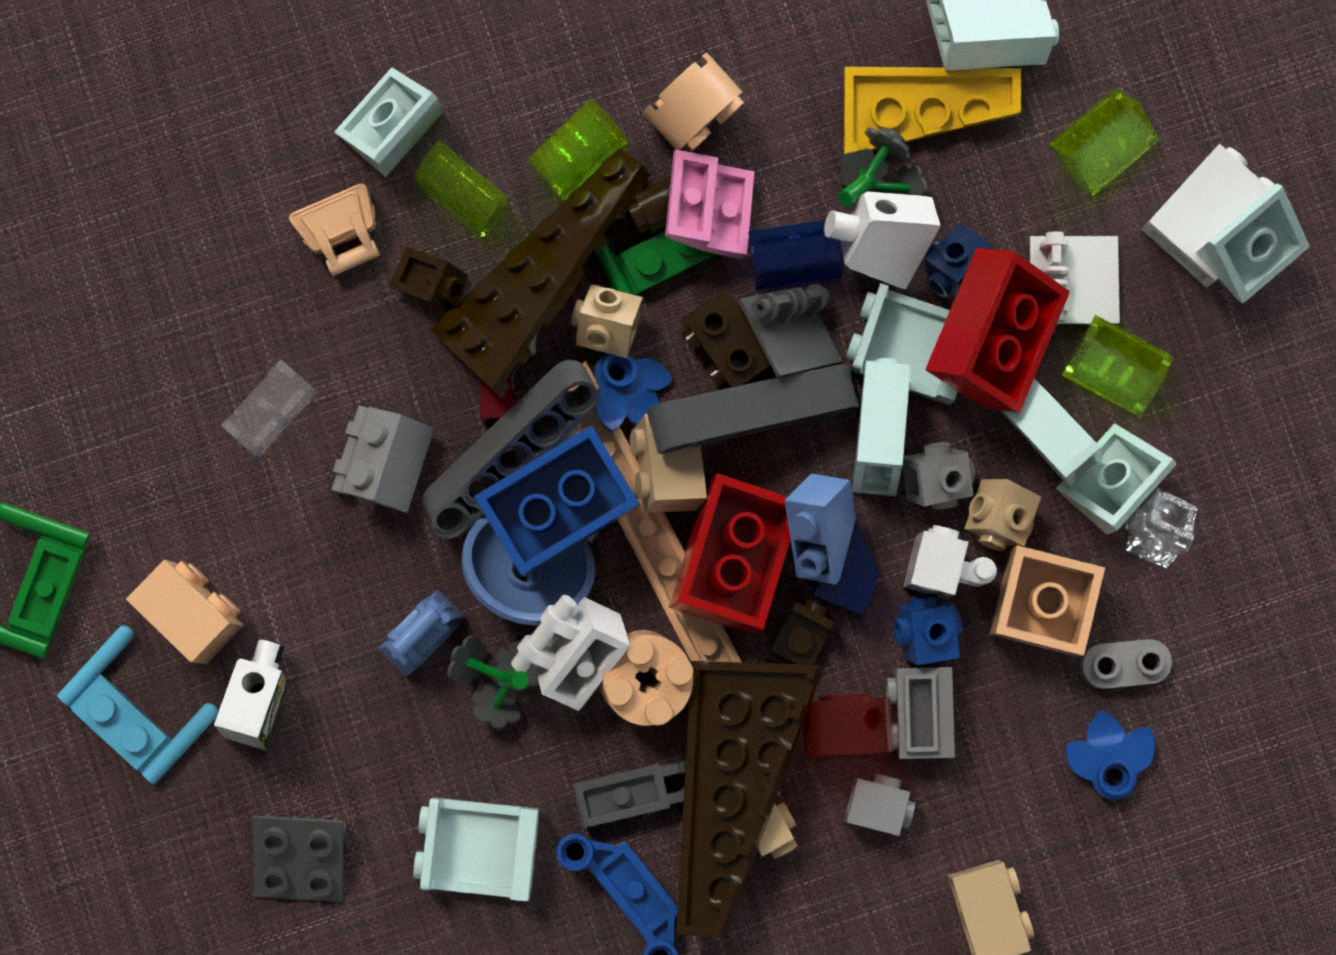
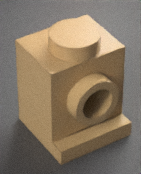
(777, 833)

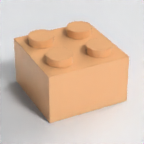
(1047, 601)
(186, 611)

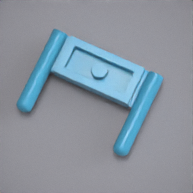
(122, 721)

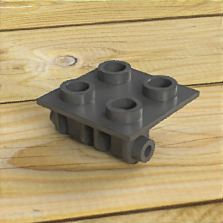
(792, 329)
(298, 858)

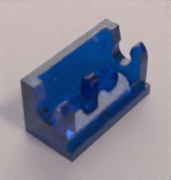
(794, 255)

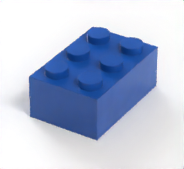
(557, 501)

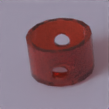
(848, 725)

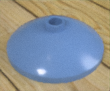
(494, 581)

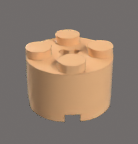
(694, 103)
(667, 691)

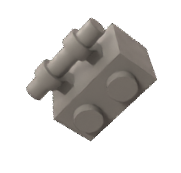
(382, 458)

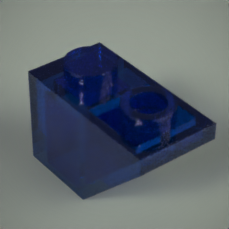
(856, 580)

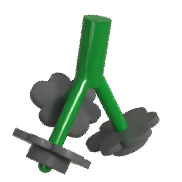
(864, 172)
(495, 701)

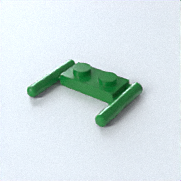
(649, 263)
(45, 582)

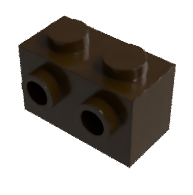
(726, 340)

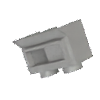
(922, 712)

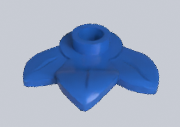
(632, 394)
(1110, 748)

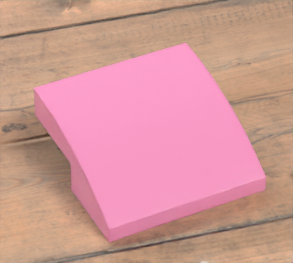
(709, 205)

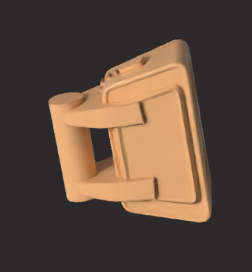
(337, 222)

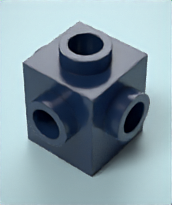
(950, 258)

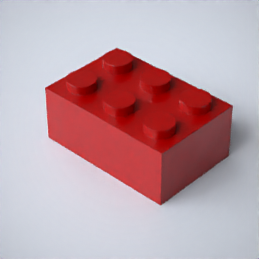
(997, 330)
(734, 556)

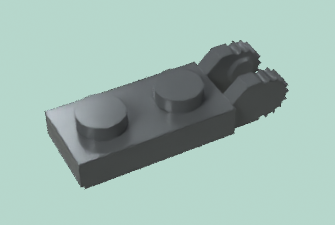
(626, 794)

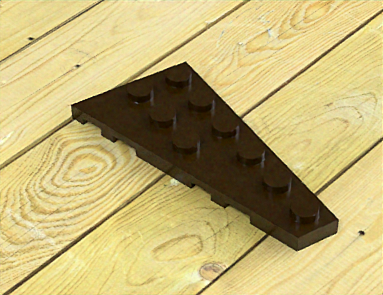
(536, 278)
(737, 755)

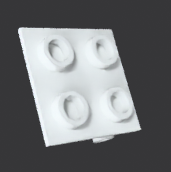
(1086, 268)

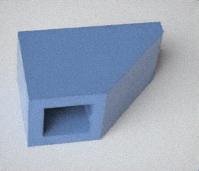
(820, 526)

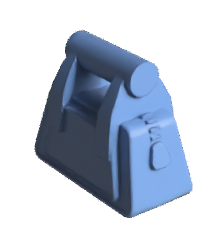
(421, 633)

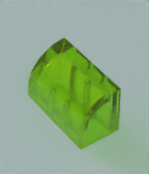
(1104, 141)
(577, 149)
(460, 189)
(1118, 366)

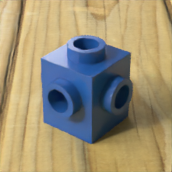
(928, 629)

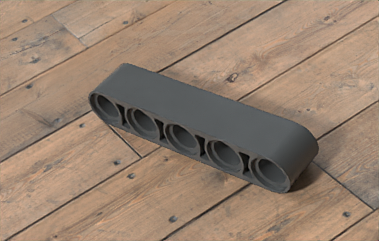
(752, 408)
(514, 429)

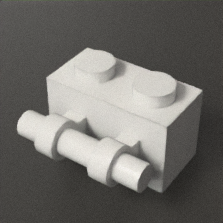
(939, 564)
(573, 649)

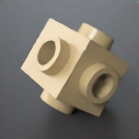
(607, 320)
(1002, 513)

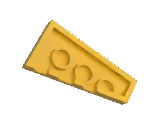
(925, 100)

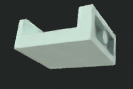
(905, 332)
(477, 848)

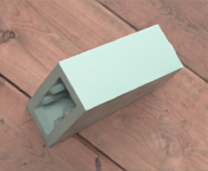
(993, 32)
(881, 427)
(1055, 435)

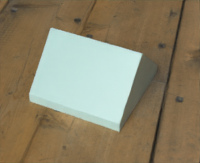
(390, 120)
(1256, 245)
(1119, 480)

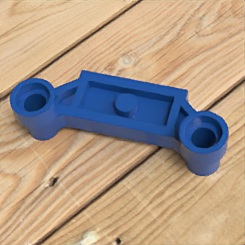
(629, 885)

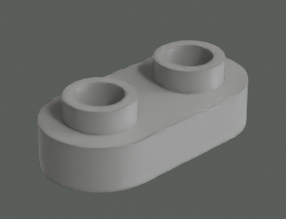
(1126, 663)

